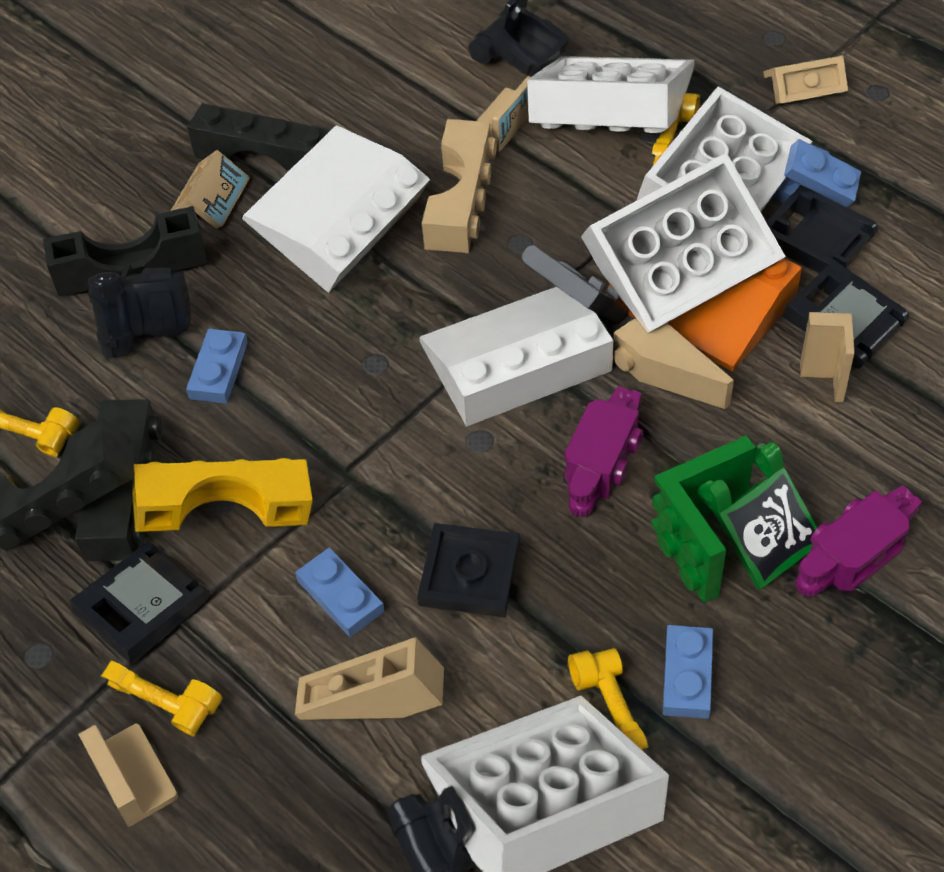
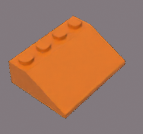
(740, 316)

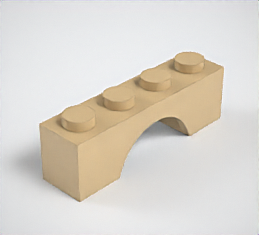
(452, 216)

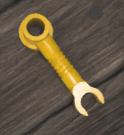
(688, 109)
(50, 434)
(600, 670)
(189, 708)

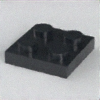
(469, 570)

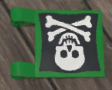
(767, 521)

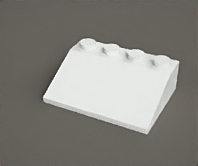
(609, 92)
(722, 125)
(336, 204)
(683, 243)
(518, 353)
(549, 788)

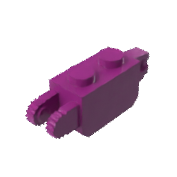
(600, 449)
(857, 542)

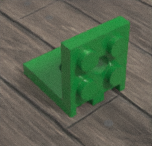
(681, 513)

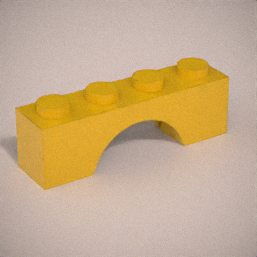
(270, 488)

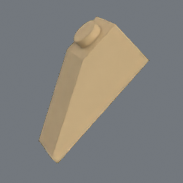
(670, 363)
(375, 685)

